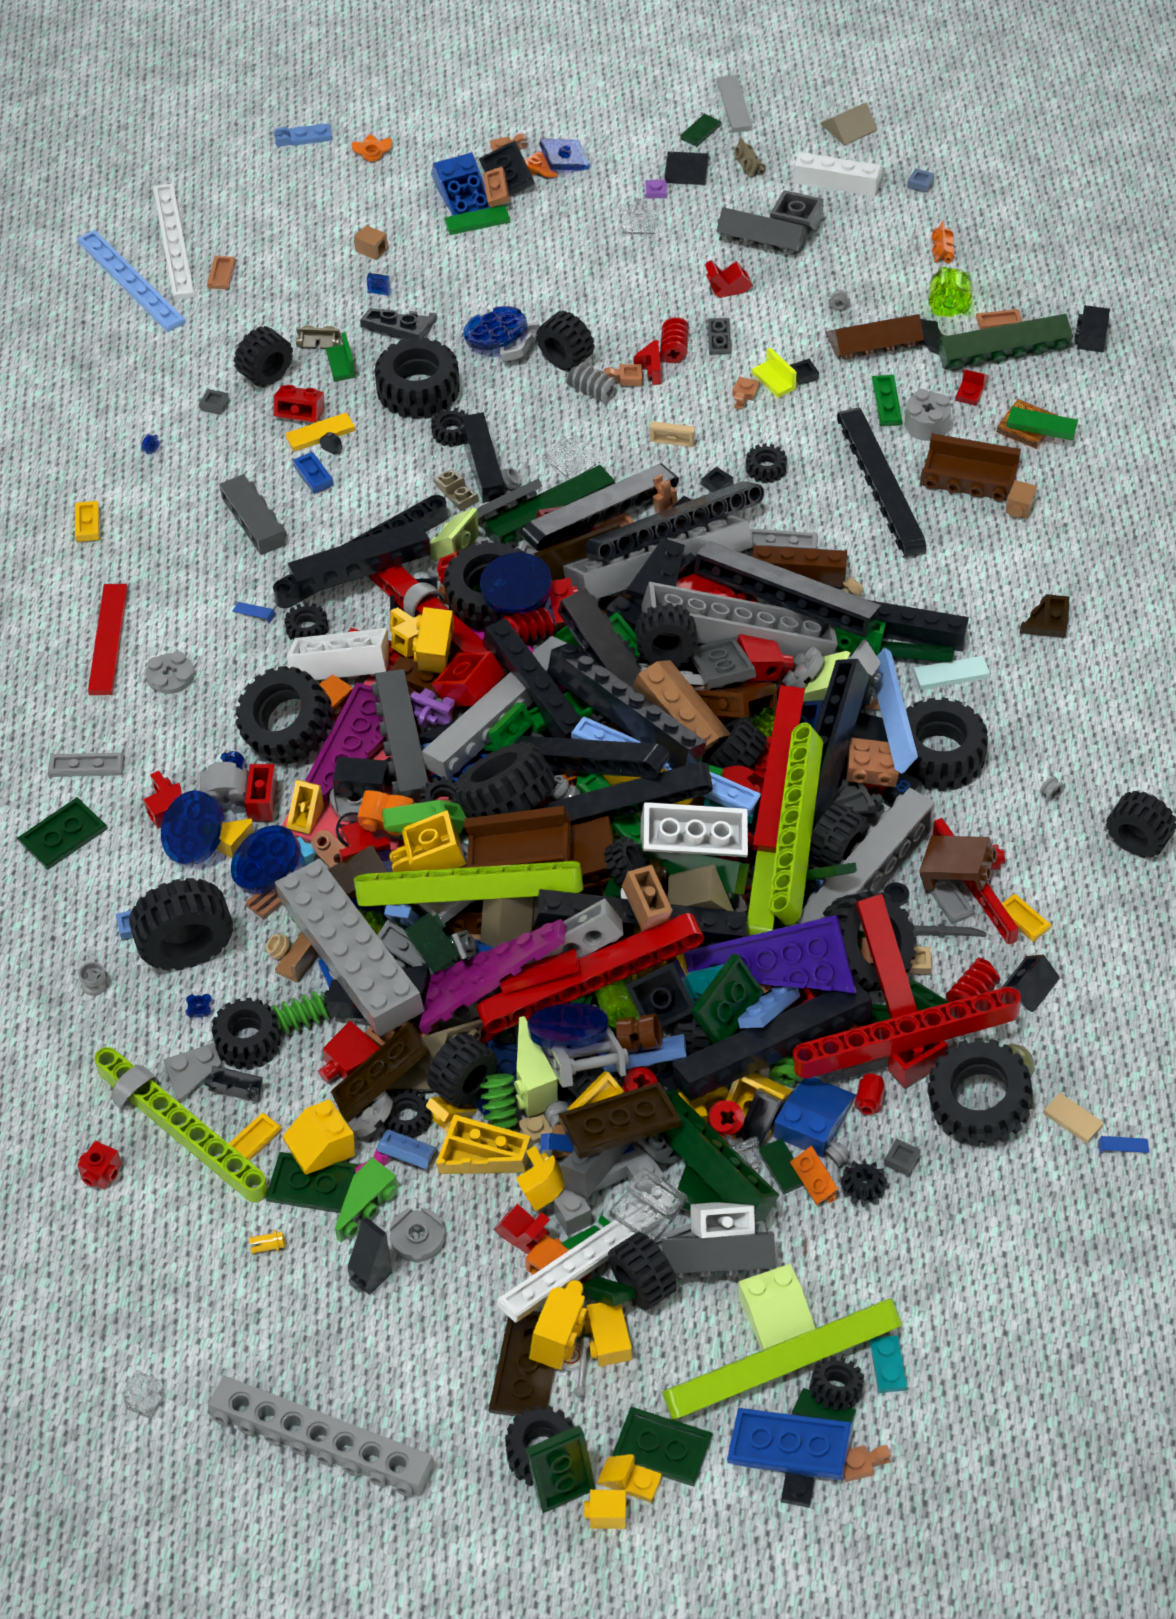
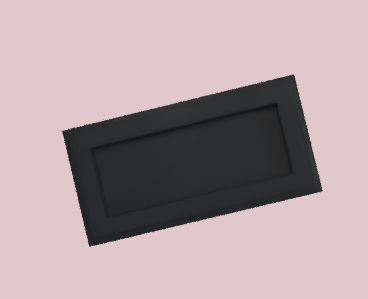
(760, 1116)

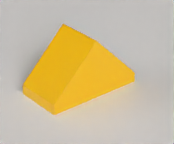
(305, 806)
(233, 835)

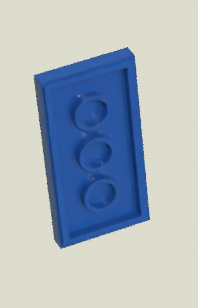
(790, 1443)

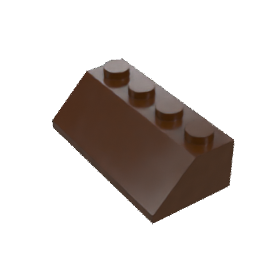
(875, 335)
(817, 564)

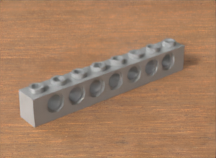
(587, 933)
(338, 1433)

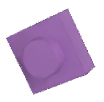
(655, 189)

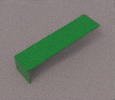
(577, 1239)

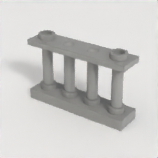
(564, 1065)

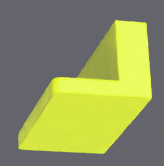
(776, 374)

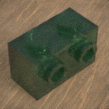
(432, 941)

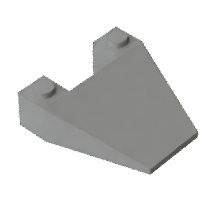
(573, 1209)

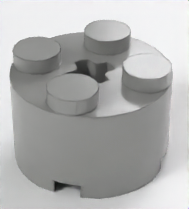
(927, 414)
(226, 785)

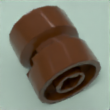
(639, 1033)

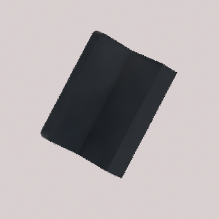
(1033, 980)

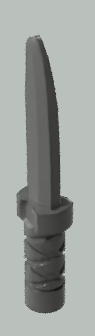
(942, 930)

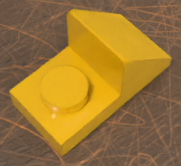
(444, 1111)
(623, 1474)

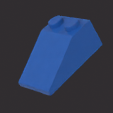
(813, 1115)

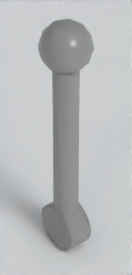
(580, 1391)

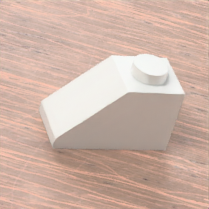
(722, 1219)

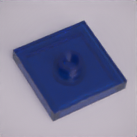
(564, 154)

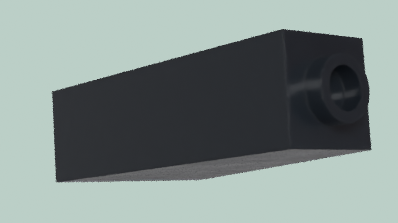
(482, 457)
(342, 1006)

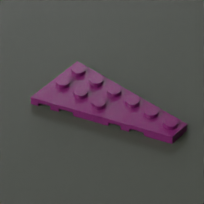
(352, 736)
(481, 974)

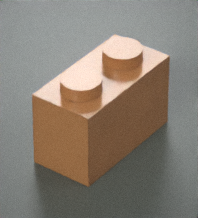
(646, 897)

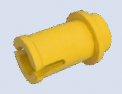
(268, 1242)

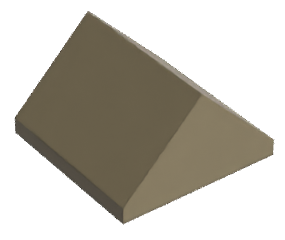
(851, 124)
(698, 888)
(506, 919)

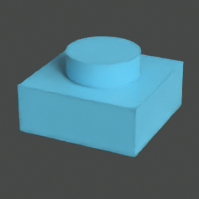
(307, 852)

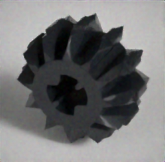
(854, 1187)

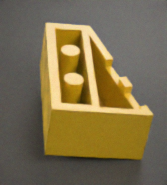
(482, 1148)

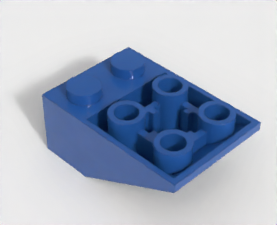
(460, 184)

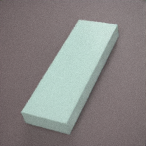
(951, 672)

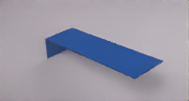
(254, 610)
(555, 1142)
(1123, 1144)

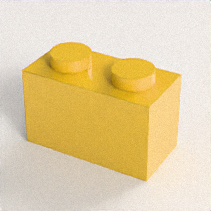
(608, 1333)

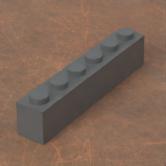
(400, 732)

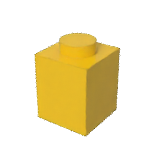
(606, 1509)

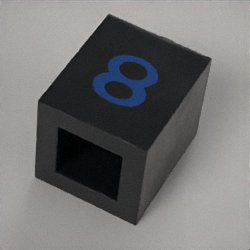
(903, 783)

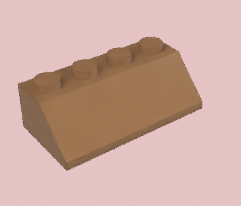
(673, 694)

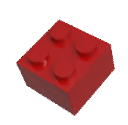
(468, 677)

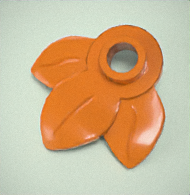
(372, 148)
(538, 164)

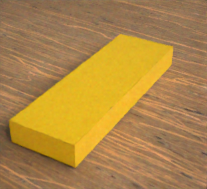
(311, 434)

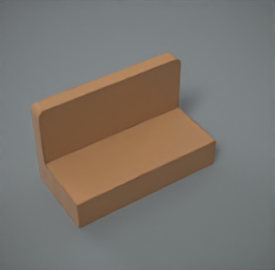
(297, 959)

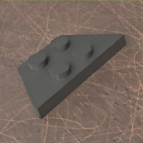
(853, 794)

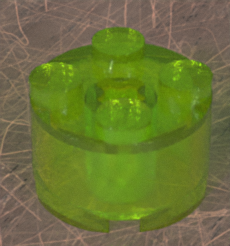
(950, 292)

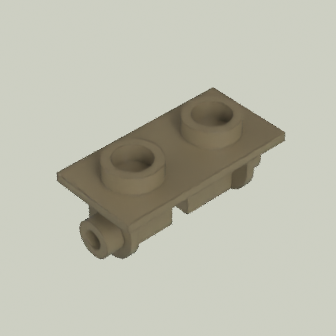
(748, 159)
(310, 335)

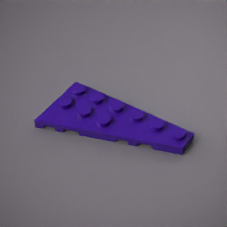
(790, 956)

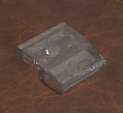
(648, 1205)

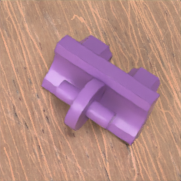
(431, 711)

